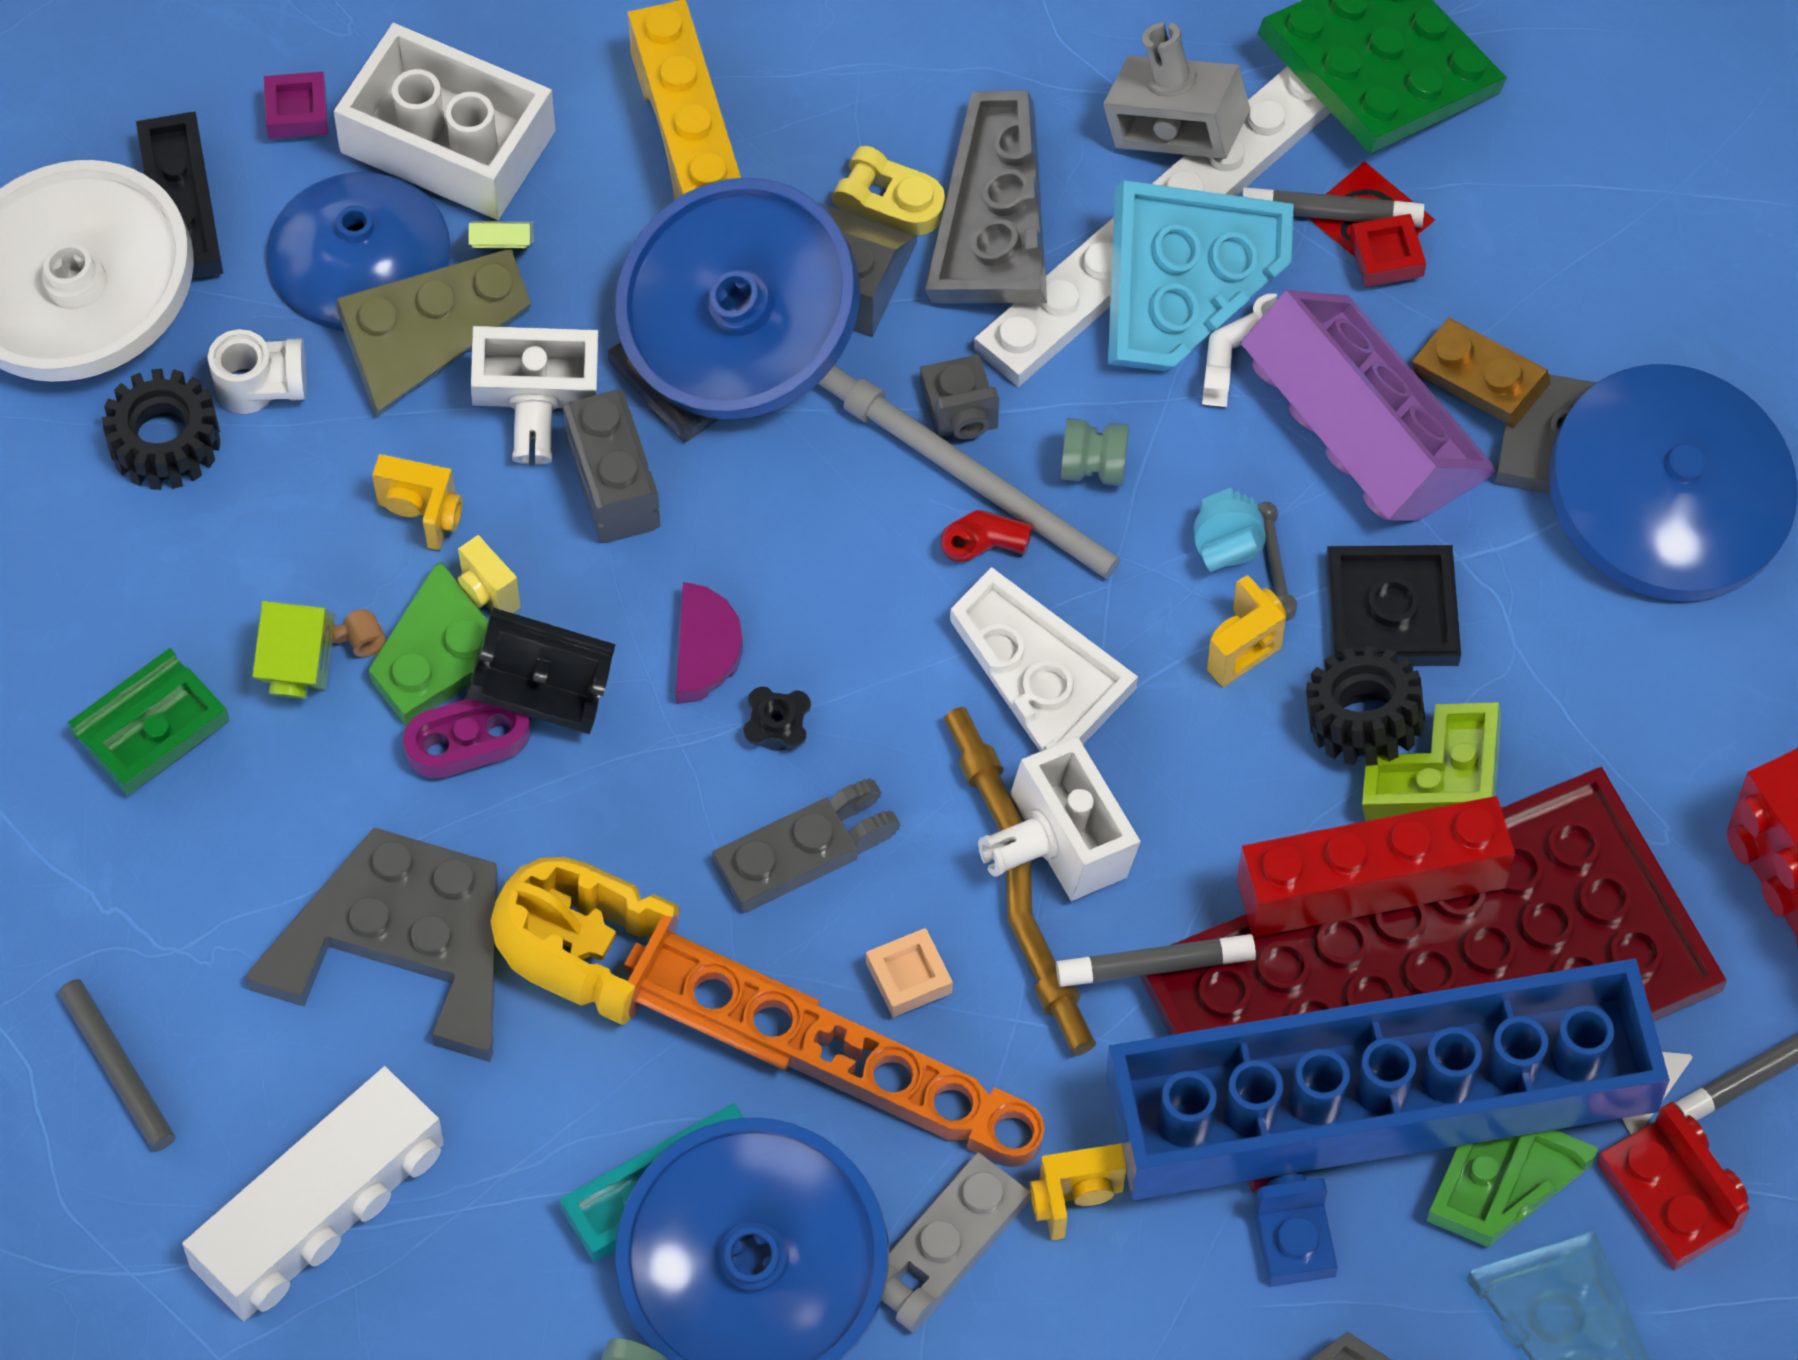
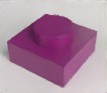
(295, 105)

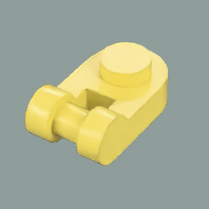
(911, 198)

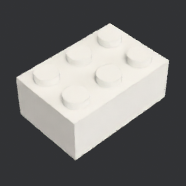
(445, 121)

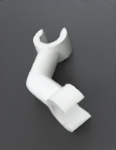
(1220, 352)

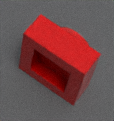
(1388, 250)

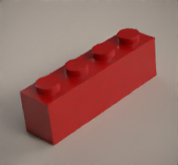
(1375, 866)

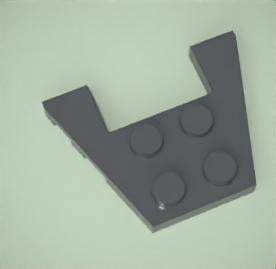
(407, 910)

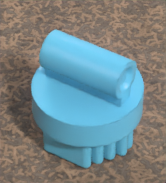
(1229, 529)

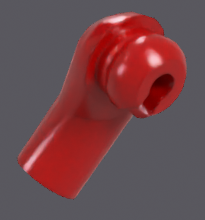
(983, 531)

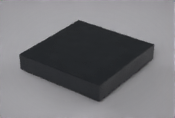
(1394, 601)

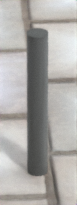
(117, 1065)

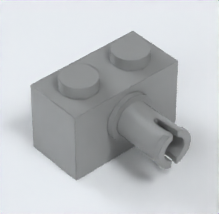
(1175, 102)

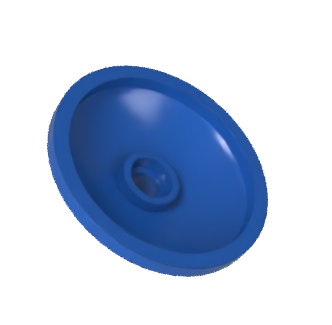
(320, 260)

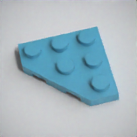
(1186, 267)

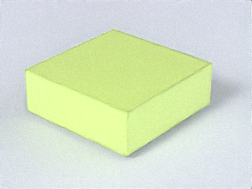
(501, 234)

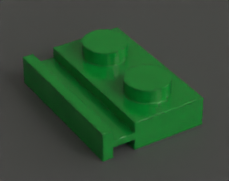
(148, 721)

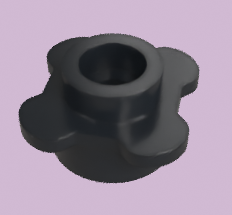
(782, 734)

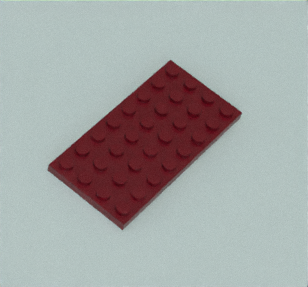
(1574, 899)

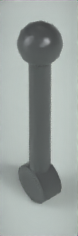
(1270, 515)

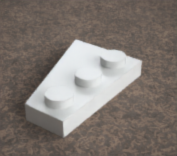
(1039, 663)

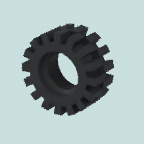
(157, 399)
(1370, 731)

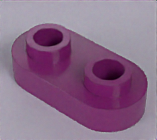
(464, 730)

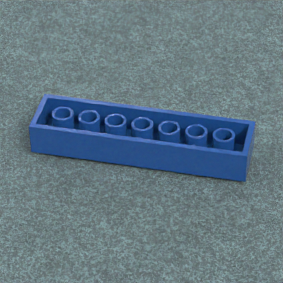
(1385, 1078)

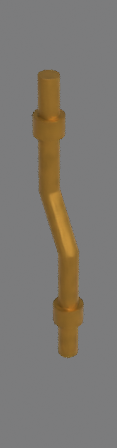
(984, 772)

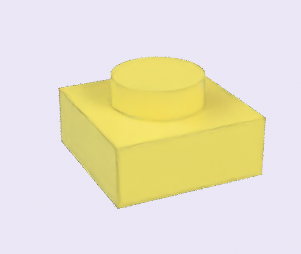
(487, 577)

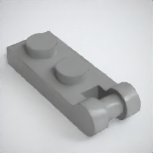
(951, 1238)

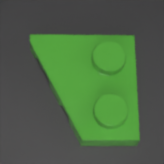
(430, 648)
(1505, 1181)

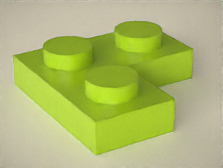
(1456, 770)

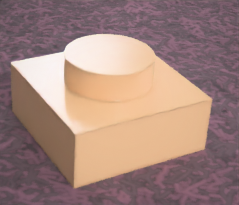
(909, 972)

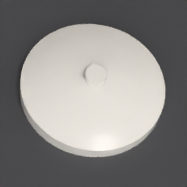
(87, 269)

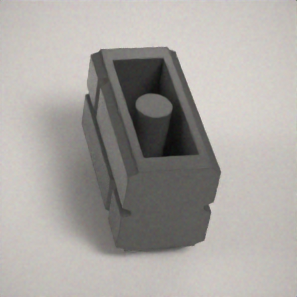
(611, 466)

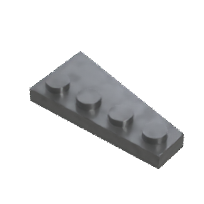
(992, 212)

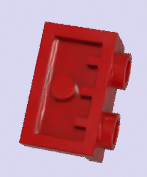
(1676, 1186)

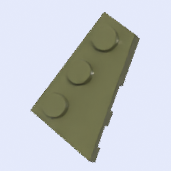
(425, 322)

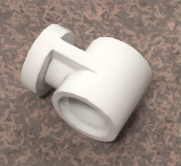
(275, 372)

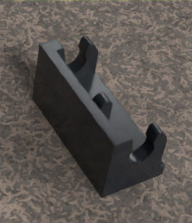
(540, 670)

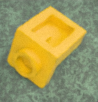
(417, 489)
(1249, 636)
(1079, 1175)

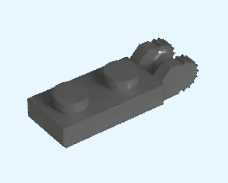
(802, 846)

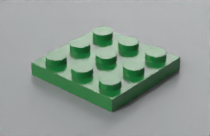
(1382, 63)

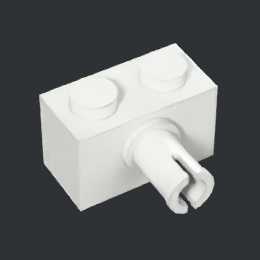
(534, 375)
(1065, 820)

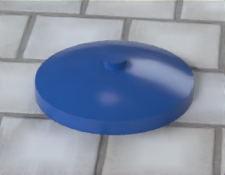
(737, 298)
(1672, 482)
(752, 1246)

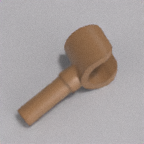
(362, 632)

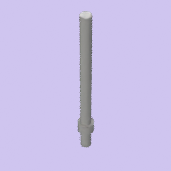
(869, 403)

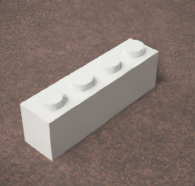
(315, 1195)

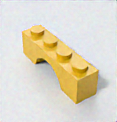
(682, 96)

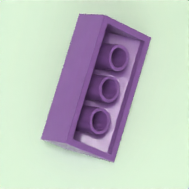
(1365, 405)

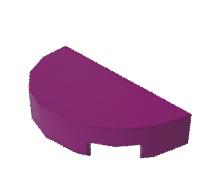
(707, 643)

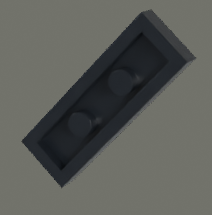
(176, 162)

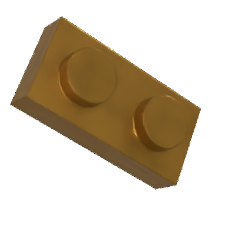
(1481, 372)

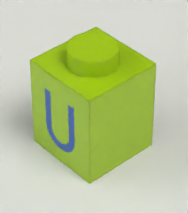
(293, 648)

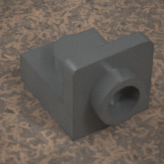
(960, 398)

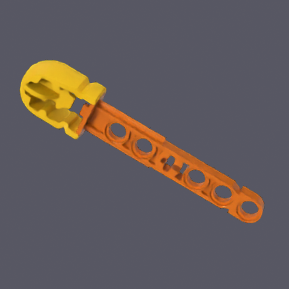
(536, 920)

